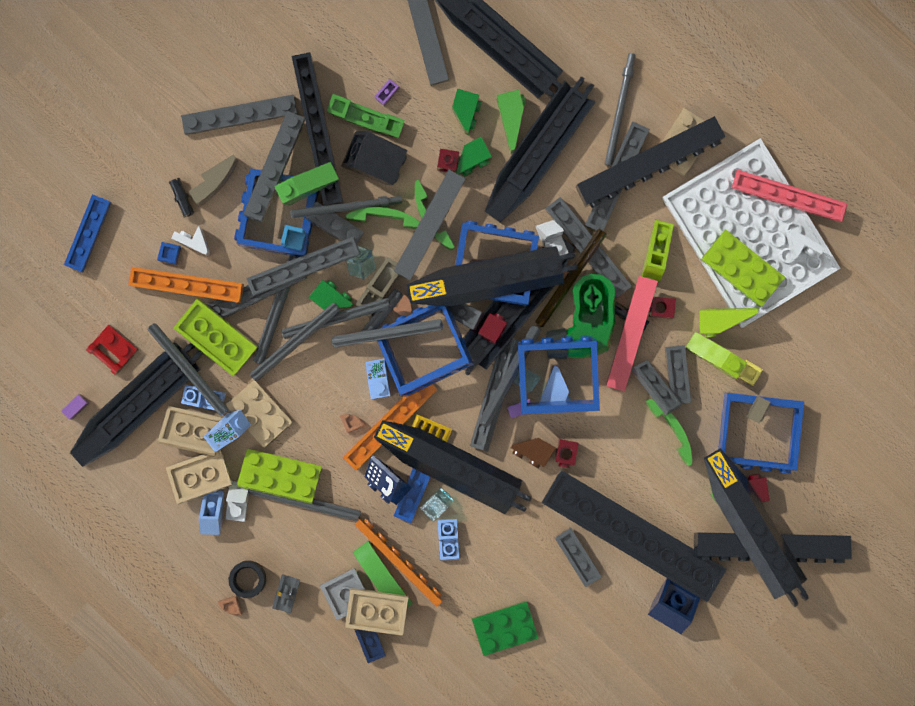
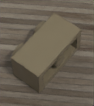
(758, 409)

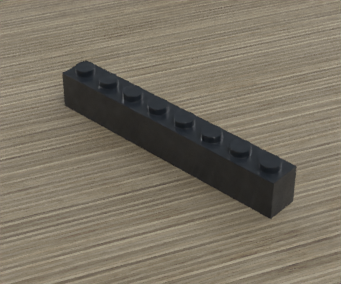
(316, 122)
(649, 162)
(801, 546)

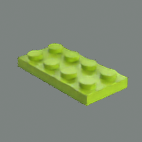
(743, 268)
(215, 337)
(279, 476)

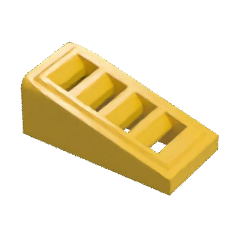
(418, 418)

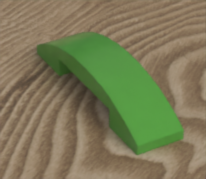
(365, 117)
(421, 196)
(361, 216)
(684, 450)
(378, 571)

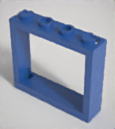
(507, 232)
(240, 233)
(460, 364)
(559, 406)
(798, 407)

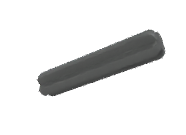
(379, 316)

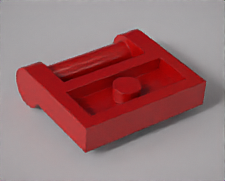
(116, 345)

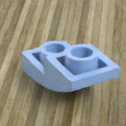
(193, 397)
(448, 539)

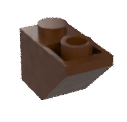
(535, 449)

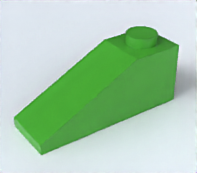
(511, 110)
(306, 183)

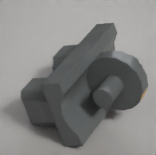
(286, 593)

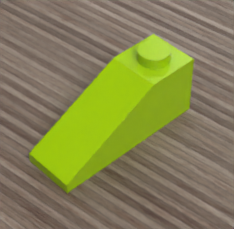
(657, 250)
(720, 319)
(716, 355)

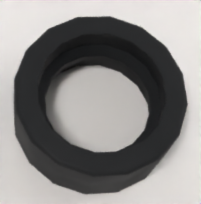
(250, 593)

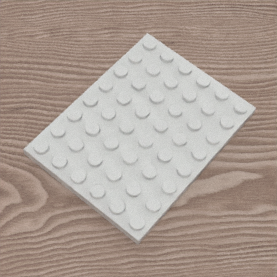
(710, 206)

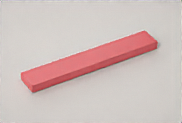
(789, 196)
(631, 333)

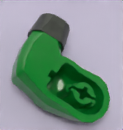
(592, 317)

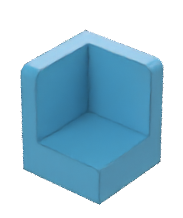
(293, 237)

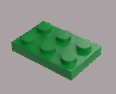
(504, 628)

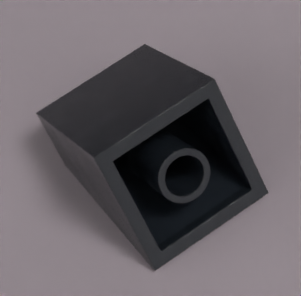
(374, 157)

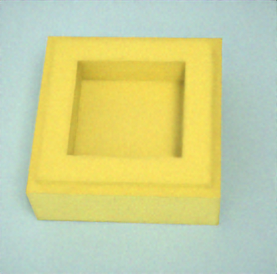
(750, 373)

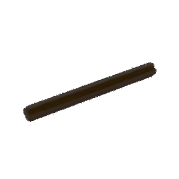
(570, 278)

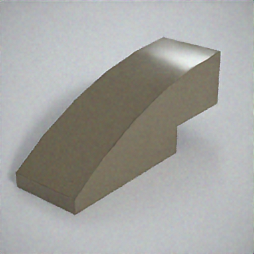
(214, 180)
(380, 284)

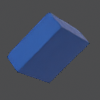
(169, 253)

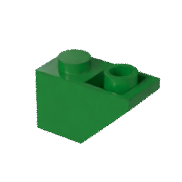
(464, 109)
(474, 155)
(326, 294)

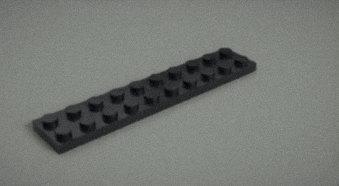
(633, 535)

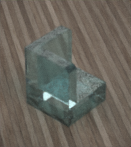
(361, 265)
(531, 380)

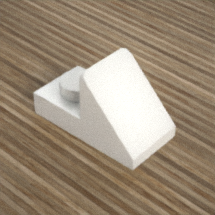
(551, 235)
(798, 241)
(197, 243)
(237, 503)

